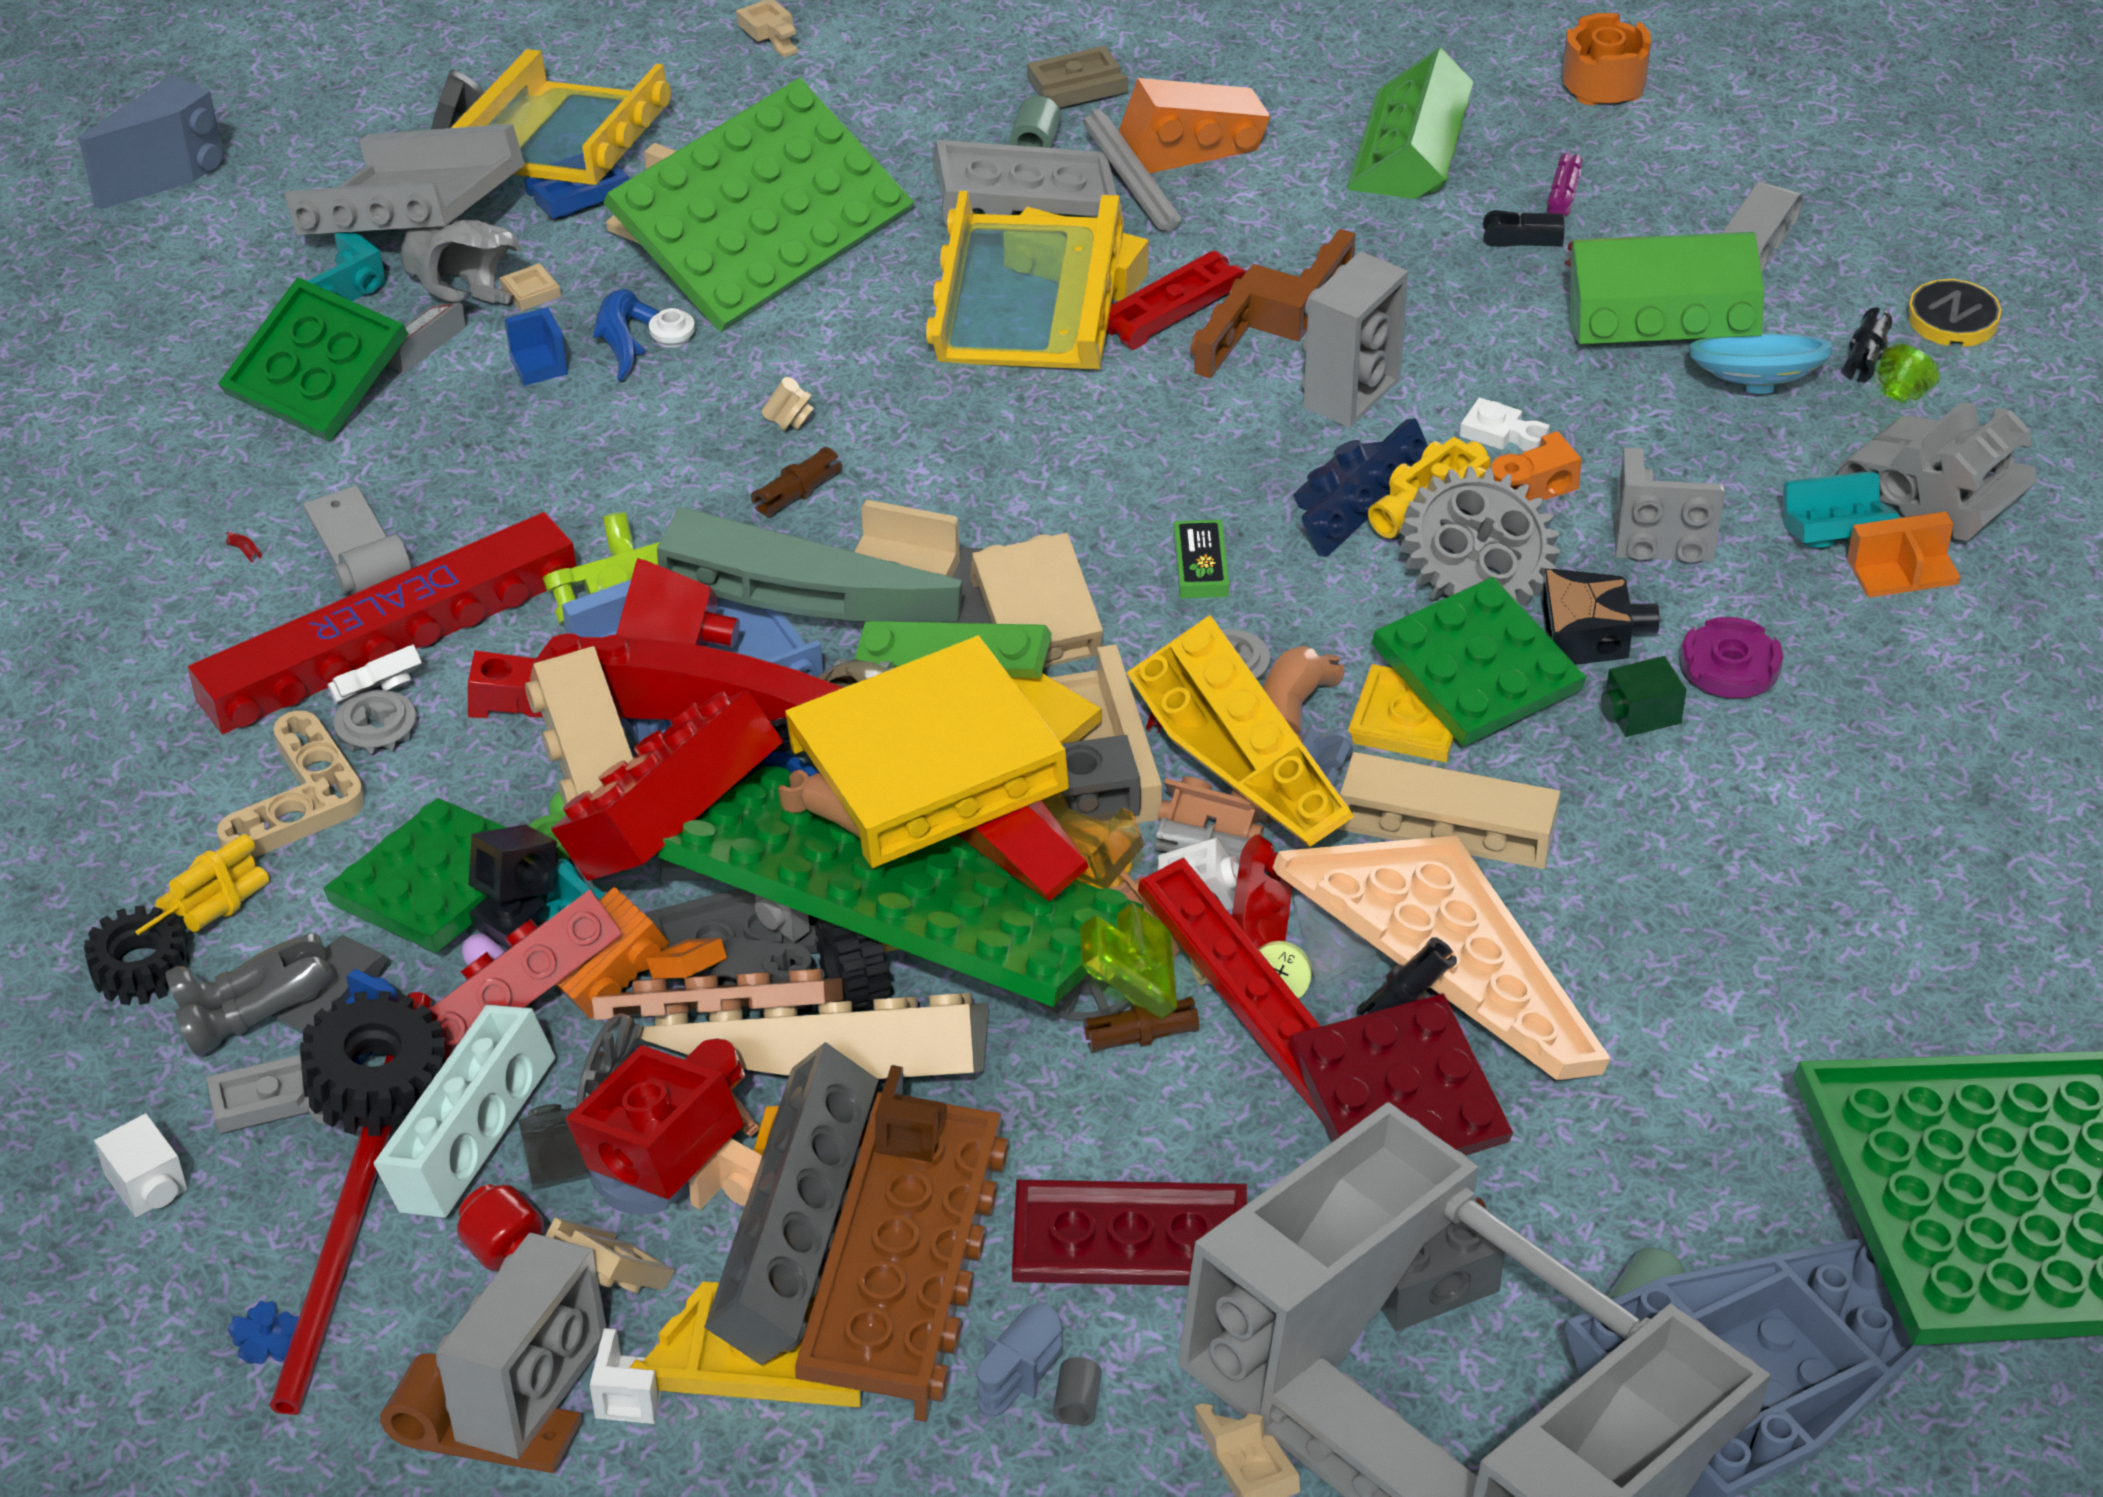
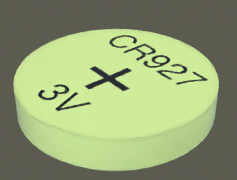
(1290, 964)

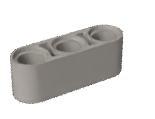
(1767, 214)

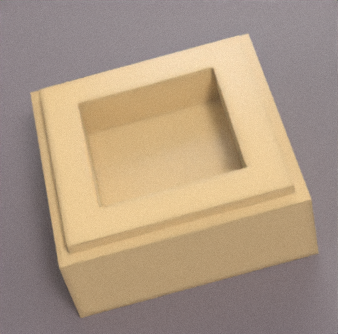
(530, 286)

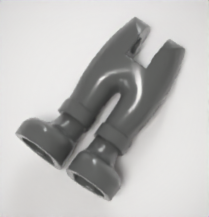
(249, 993)

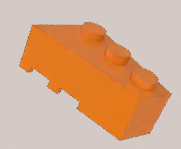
(1191, 122)

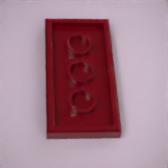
(1115, 1229)

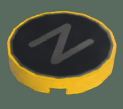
(1954, 312)

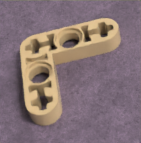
(310, 798)

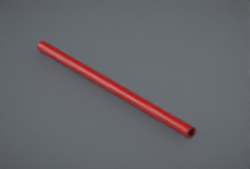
(331, 1264)

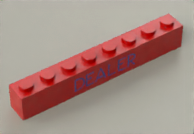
(396, 613)

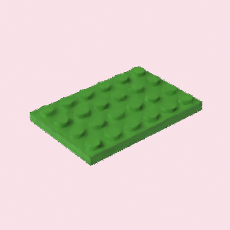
(758, 203)

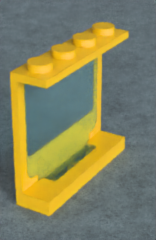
(567, 127)
(1026, 287)

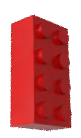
(665, 783)

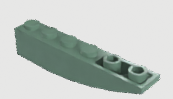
(802, 575)

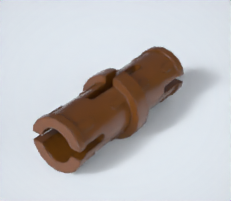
(796, 482)
(1139, 1026)

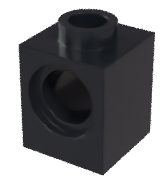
(512, 863)

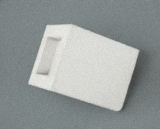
(619, 1390)

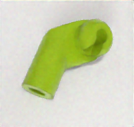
(618, 532)

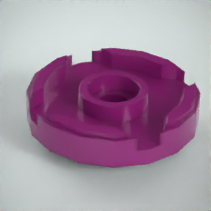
(1731, 657)

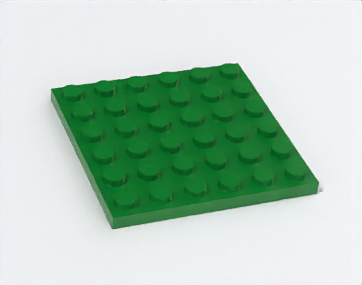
(1973, 1186)

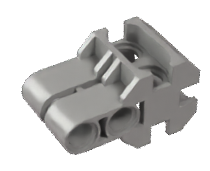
(1945, 466)

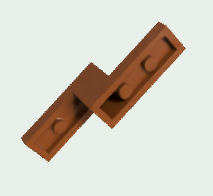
(1268, 303)

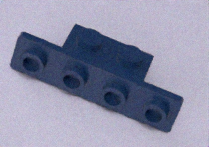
(1351, 482)

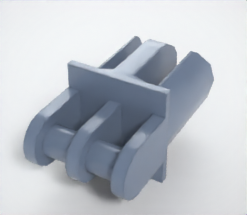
(1018, 1359)

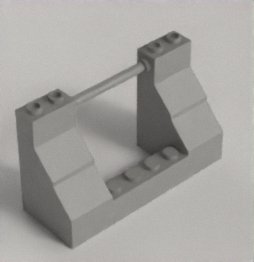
(1317, 1256)

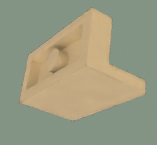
(910, 537)

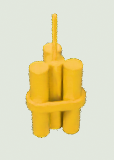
(212, 885)

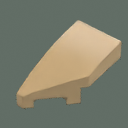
(1246, 1455)

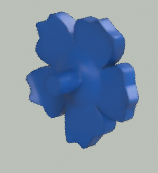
(262, 1333)

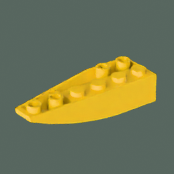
(1235, 730)

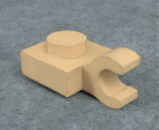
(769, 21)

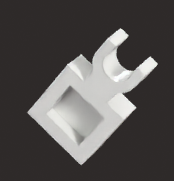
(1499, 424)
(388, 672)

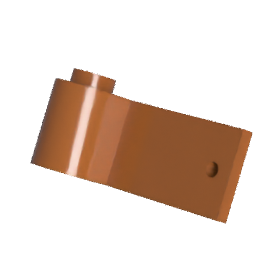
(419, 1420)

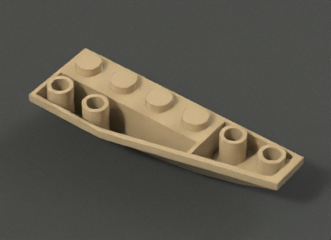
(922, 1040)

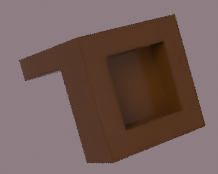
(906, 1123)

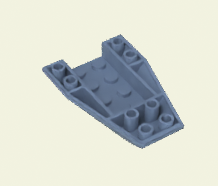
(1803, 1316)

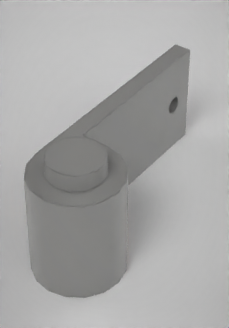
(355, 540)

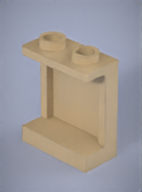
(1040, 586)

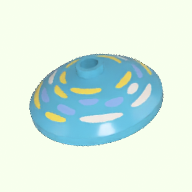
(1762, 359)

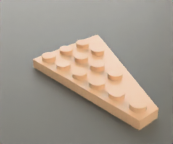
(1431, 888)

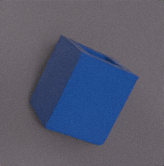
(536, 346)

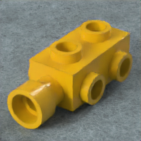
(1388, 512)

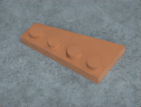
(703, 993)

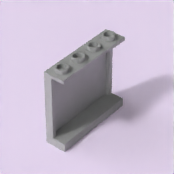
(411, 180)

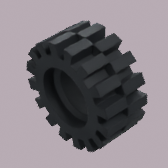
(856, 961)
(140, 976)

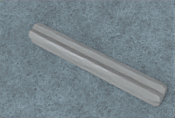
(1132, 171)

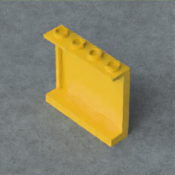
(929, 749)

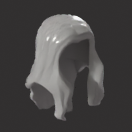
(462, 250)

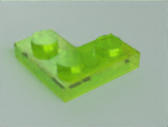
(1132, 958)

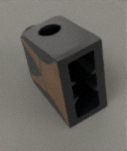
(1593, 615)

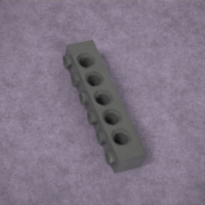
(793, 1206)

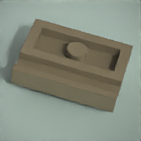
(1078, 76)

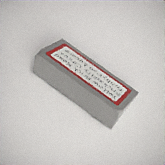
(427, 334)

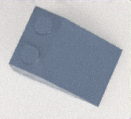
(152, 144)

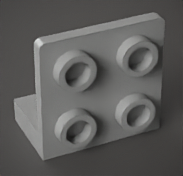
(1664, 516)

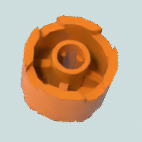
(1606, 59)

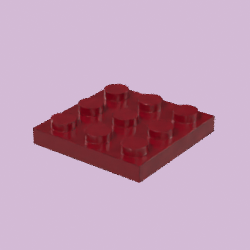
(1406, 1058)

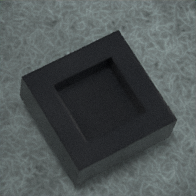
(503, 918)

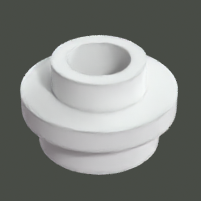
(672, 327)

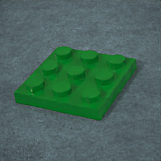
(313, 359)
(1478, 661)
(417, 877)

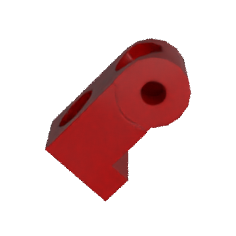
(498, 684)

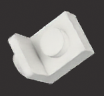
(1212, 865)

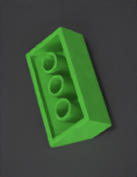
(1413, 129)
(1666, 288)

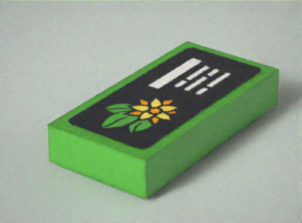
(1201, 559)

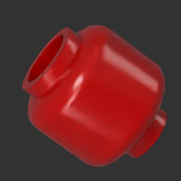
(496, 1223)

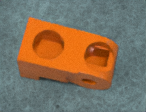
(1546, 469)

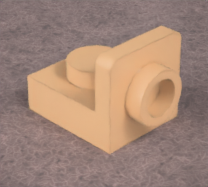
(729, 1168)

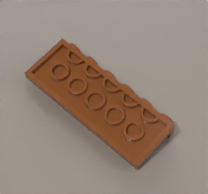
(904, 1263)

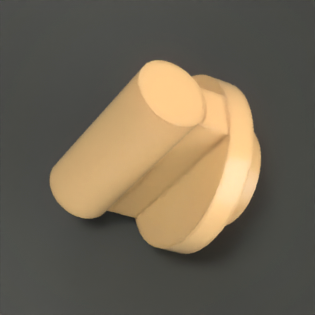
(788, 405)

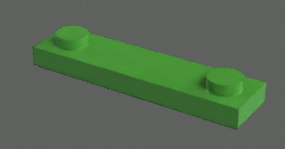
(1017, 647)

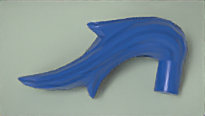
(612, 326)

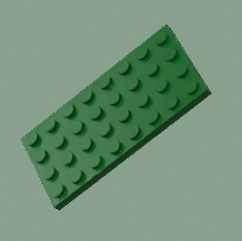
(931, 903)

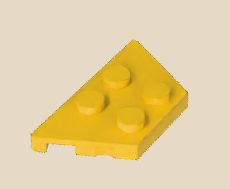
(702, 1363)

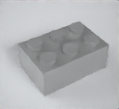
(1354, 338)
(522, 1345)

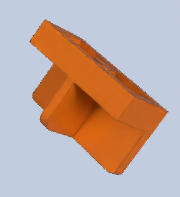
(1903, 554)

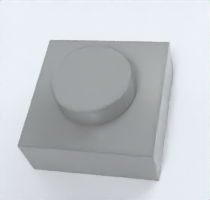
(782, 918)

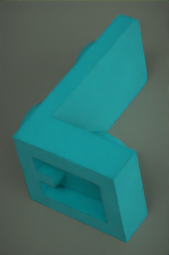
(357, 269)

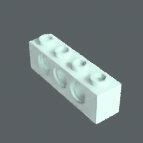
(464, 1111)

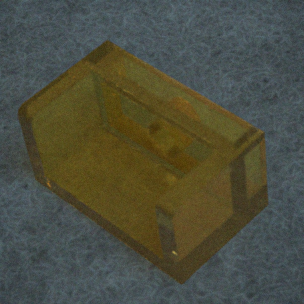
(1104, 846)

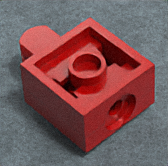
(660, 1116)

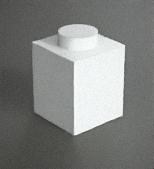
(141, 1165)

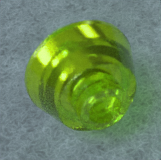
(1907, 372)

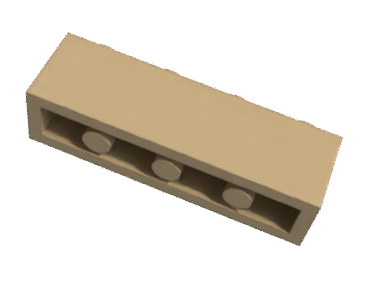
(579, 719)
(1423, 801)

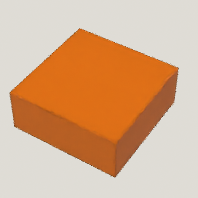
(686, 958)

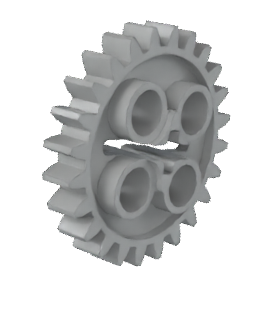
(1478, 538)

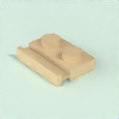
(614, 1259)

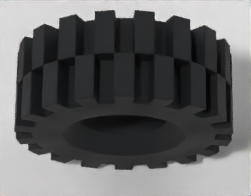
(363, 1093)

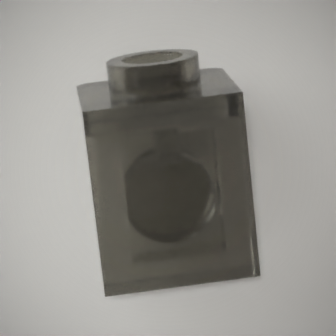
(550, 1147)

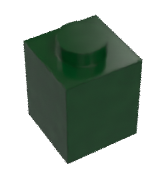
(1644, 696)

